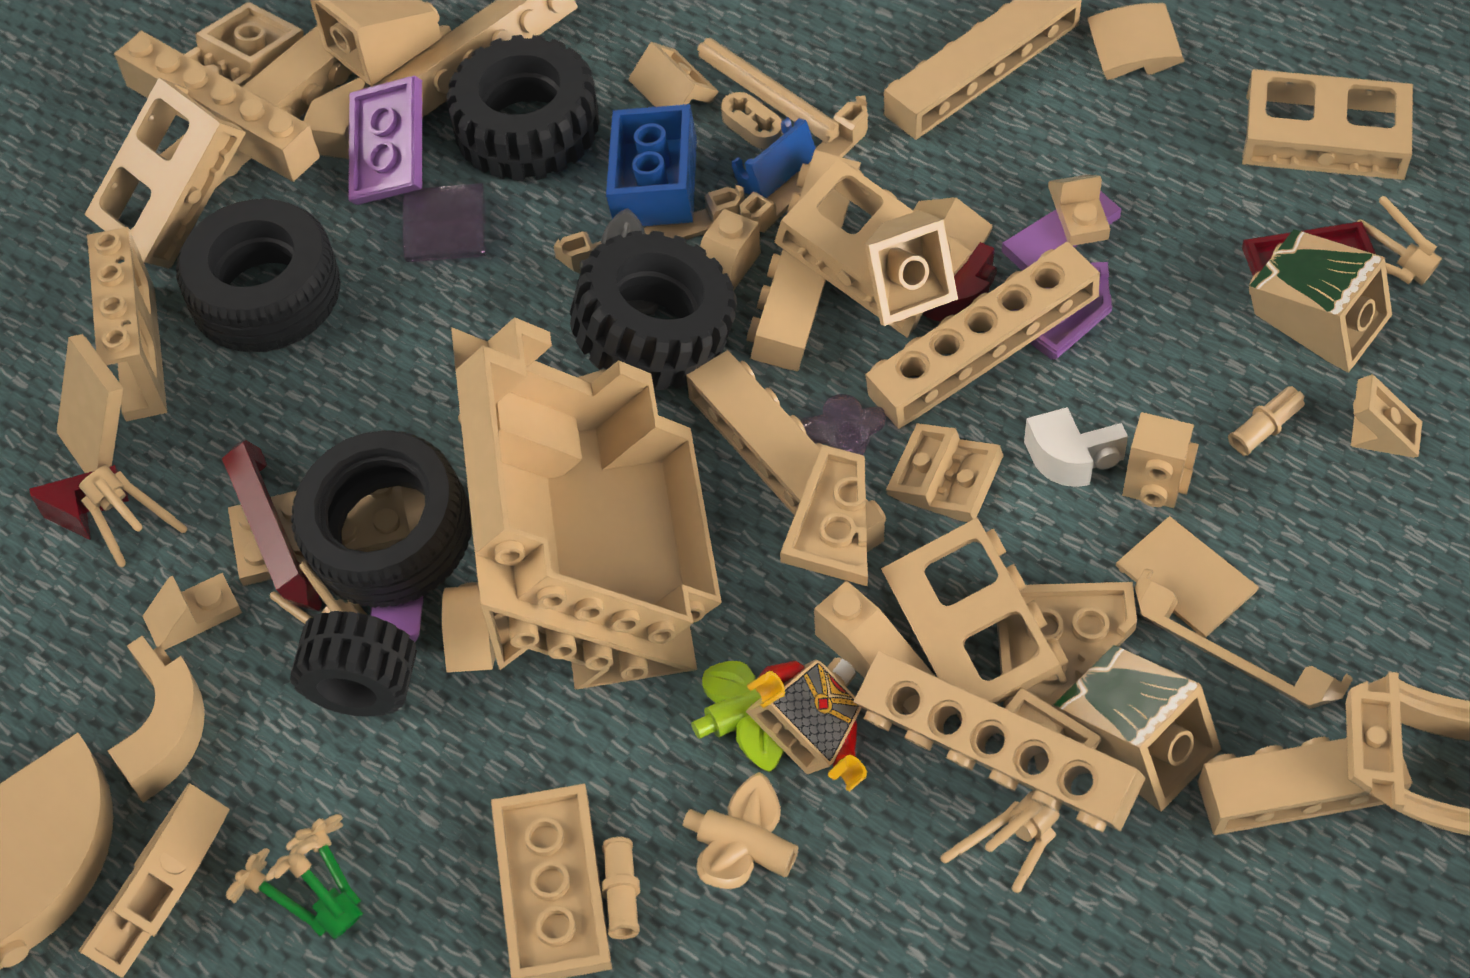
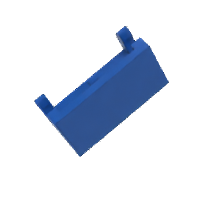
(778, 161)

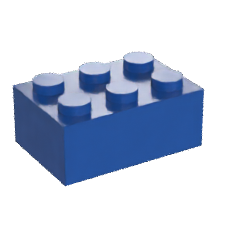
(653, 164)

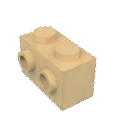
(1160, 461)

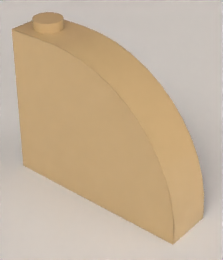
(51, 843)

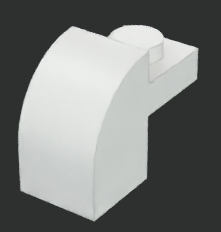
(1065, 453)

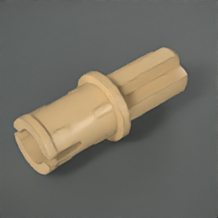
(1266, 420)

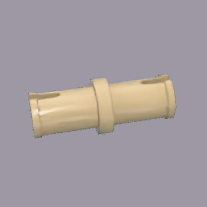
(620, 888)

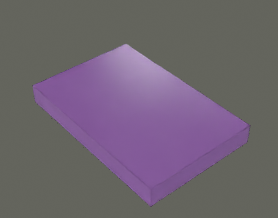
(385, 140)

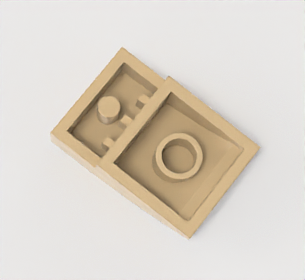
(244, 43)

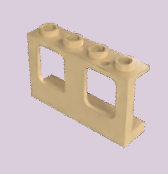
(1328, 139)
(177, 185)
(841, 255)
(127, 321)
(945, 628)

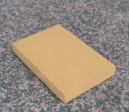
(88, 406)

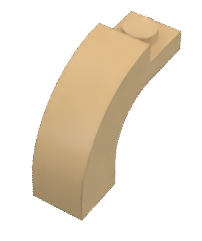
(173, 730)

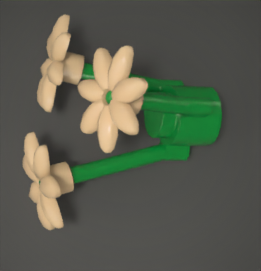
(334, 910)

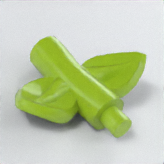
(727, 687)

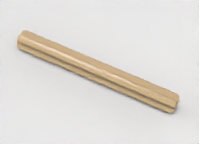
(768, 89)

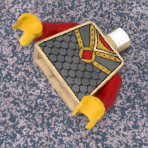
(811, 716)

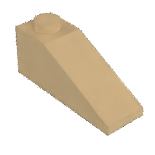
(859, 630)

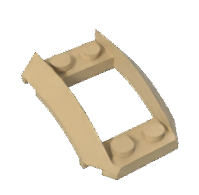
(1376, 749)

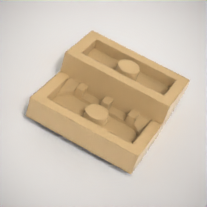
(1135, 39)
(945, 472)

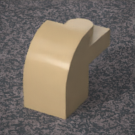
(465, 630)

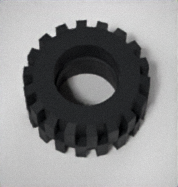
(353, 663)

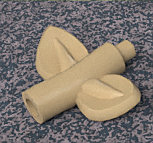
(742, 836)

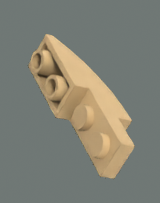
(156, 881)

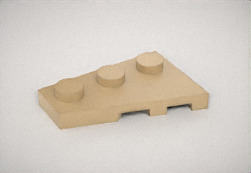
(831, 519)

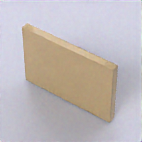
(1202, 580)

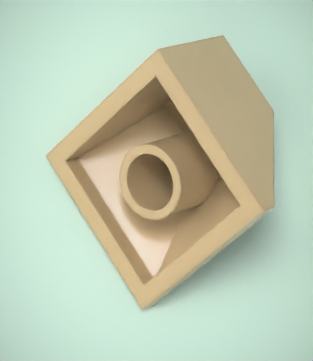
(910, 266)

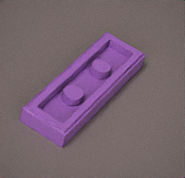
(1046, 234)

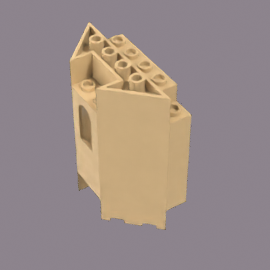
(581, 512)

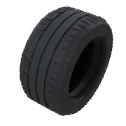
(355, 471)

